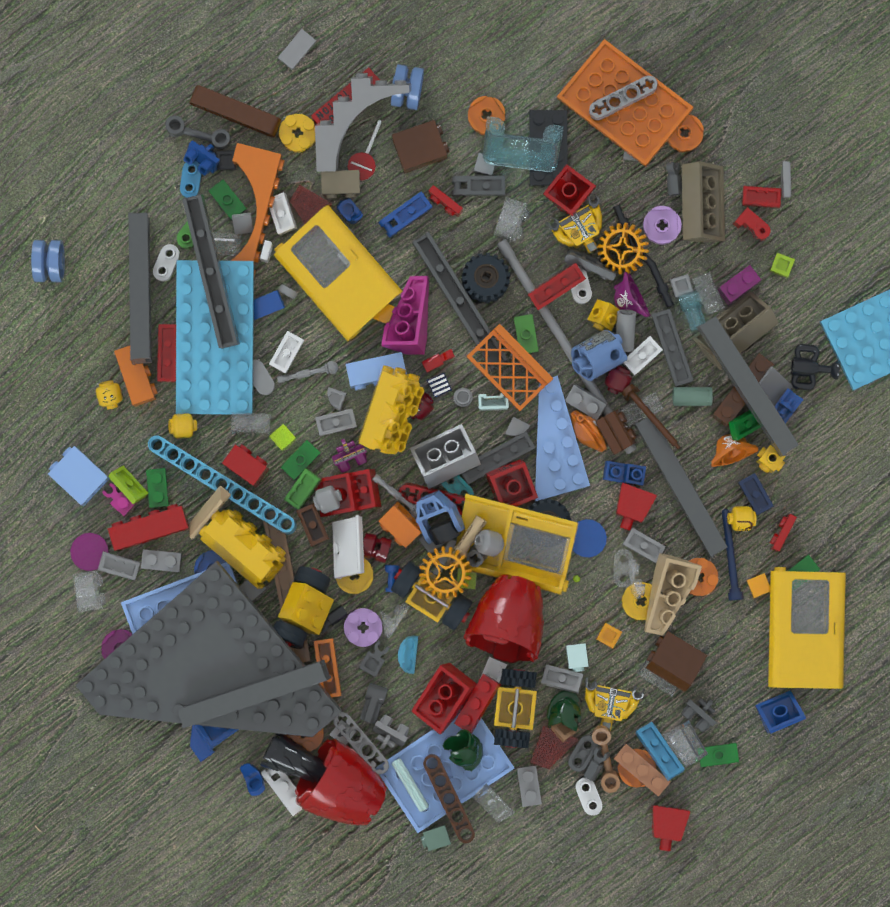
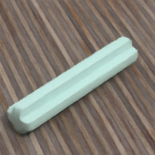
(410, 785)

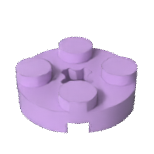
(669, 217)
(354, 620)

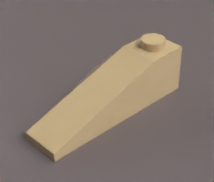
(670, 587)

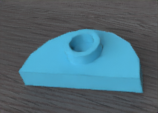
(407, 654)

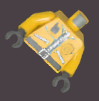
(580, 227)
(611, 702)

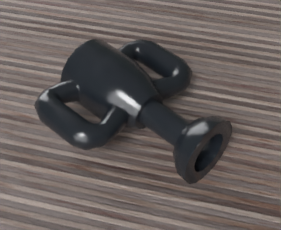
(809, 367)

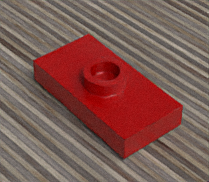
(761, 197)

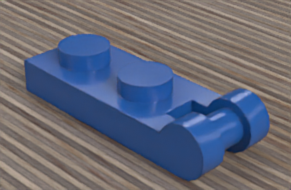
(406, 214)

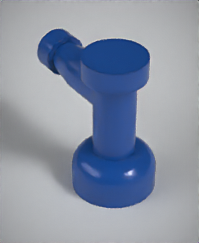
(391, 570)

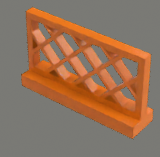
(521, 356)

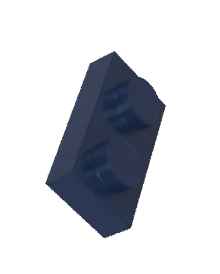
(755, 494)

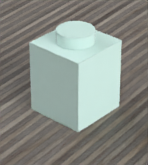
(577, 657)

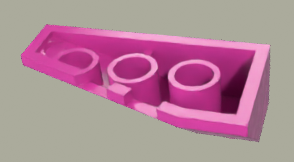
(409, 321)

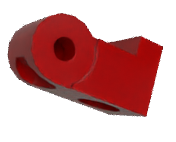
(753, 223)

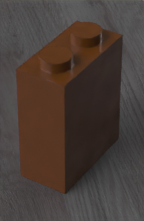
(420, 146)
(675, 661)

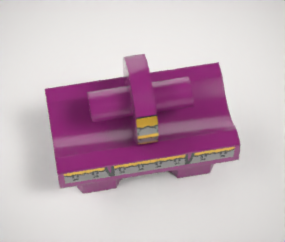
(357, 452)

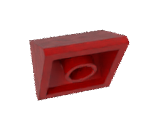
(569, 190)

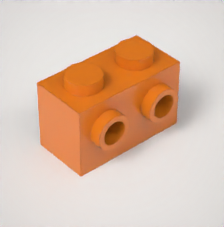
(400, 524)

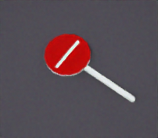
(363, 161)

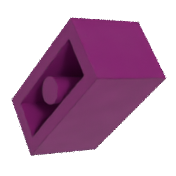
(739, 285)

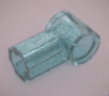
(691, 305)

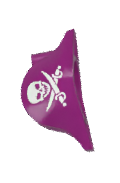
(629, 297)

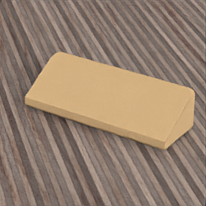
(204, 515)

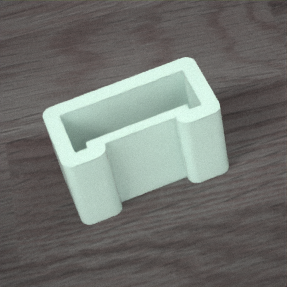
(492, 403)

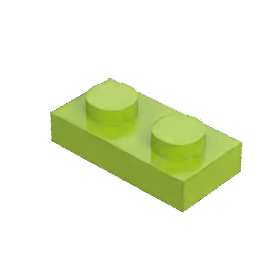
(128, 484)

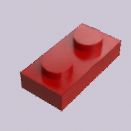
(451, 206)
(778, 539)

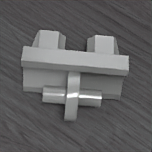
(388, 735)

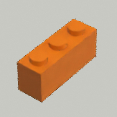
(136, 378)
(326, 651)

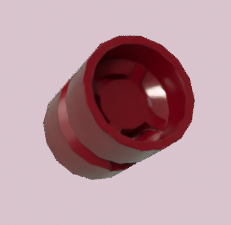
(370, 542)

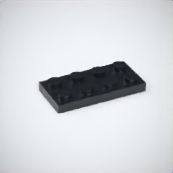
(538, 122)

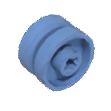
(416, 81)
(48, 261)

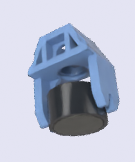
(445, 530)

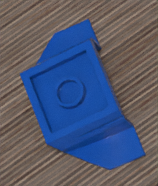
(206, 738)

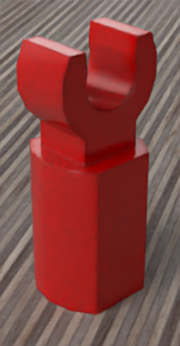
(437, 360)

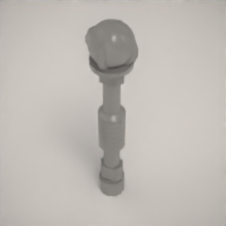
(330, 367)
(396, 494)

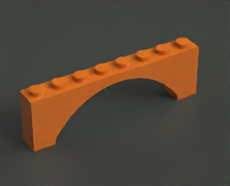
(262, 171)

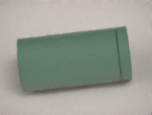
(692, 396)

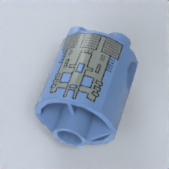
(598, 355)

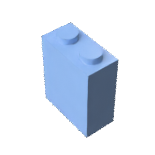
(78, 475)

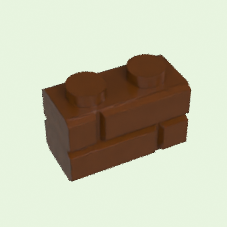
(616, 431)
(313, 525)

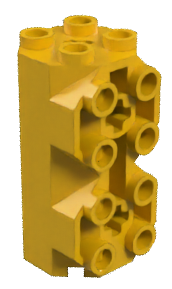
(392, 402)
(242, 547)

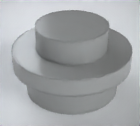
(463, 397)

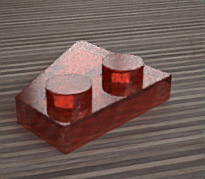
(307, 203)
(550, 748)

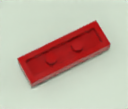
(556, 286)
(166, 353)
(477, 703)

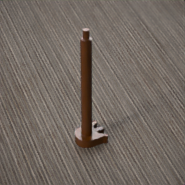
(630, 392)

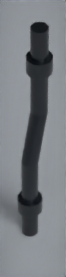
(662, 287)

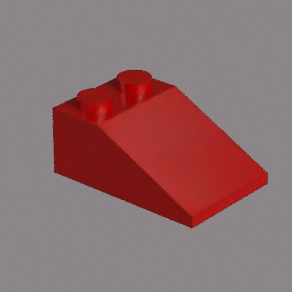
(444, 697)

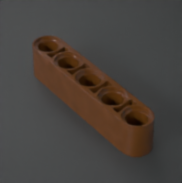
(235, 111)
(458, 826)

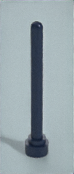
(735, 591)

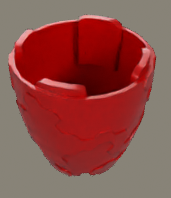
(508, 620)
(346, 790)

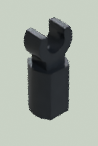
(334, 617)

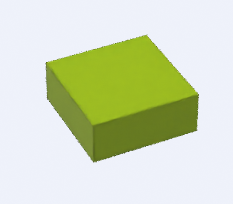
(782, 265)

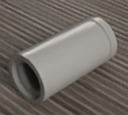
(626, 328)

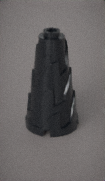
(292, 759)

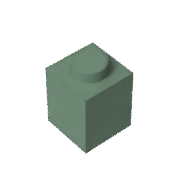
(435, 837)

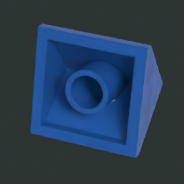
(780, 712)

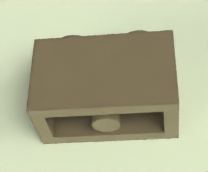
(340, 183)

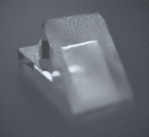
(389, 623)

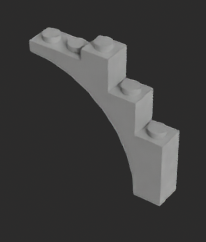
(364, 93)

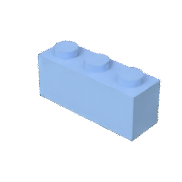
(368, 371)

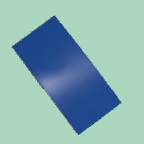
(267, 304)
(624, 473)

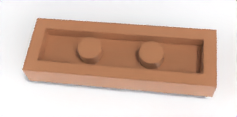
(641, 770)

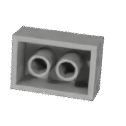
(445, 456)

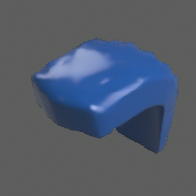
(349, 211)
(253, 778)

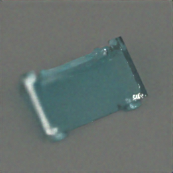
(521, 151)

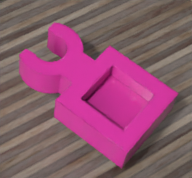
(120, 501)

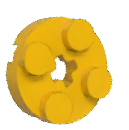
(291, 124)
(357, 585)
(629, 603)

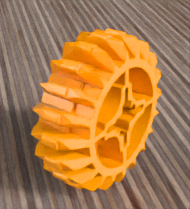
(624, 239)
(456, 585)

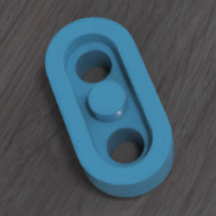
(192, 179)

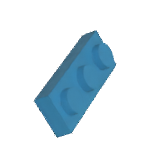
(659, 751)

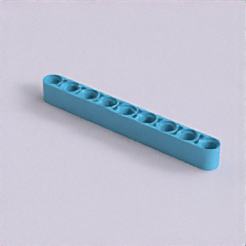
(215, 477)

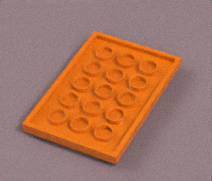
(638, 128)

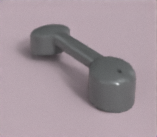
(219, 139)

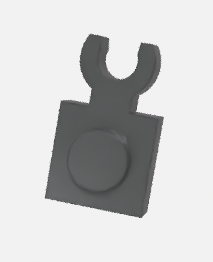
(373, 662)

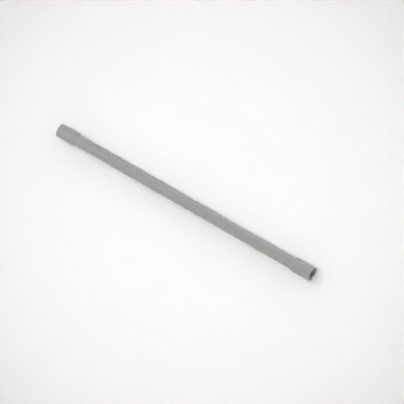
(509, 255)

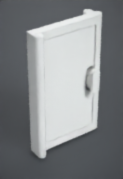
(349, 544)

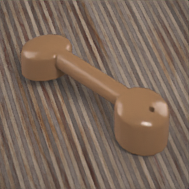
(602, 735)

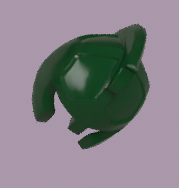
(564, 709)
(465, 748)

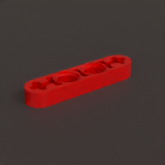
(414, 487)

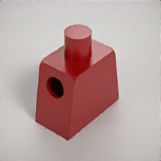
(633, 505)
(668, 825)

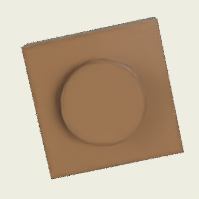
(563, 732)

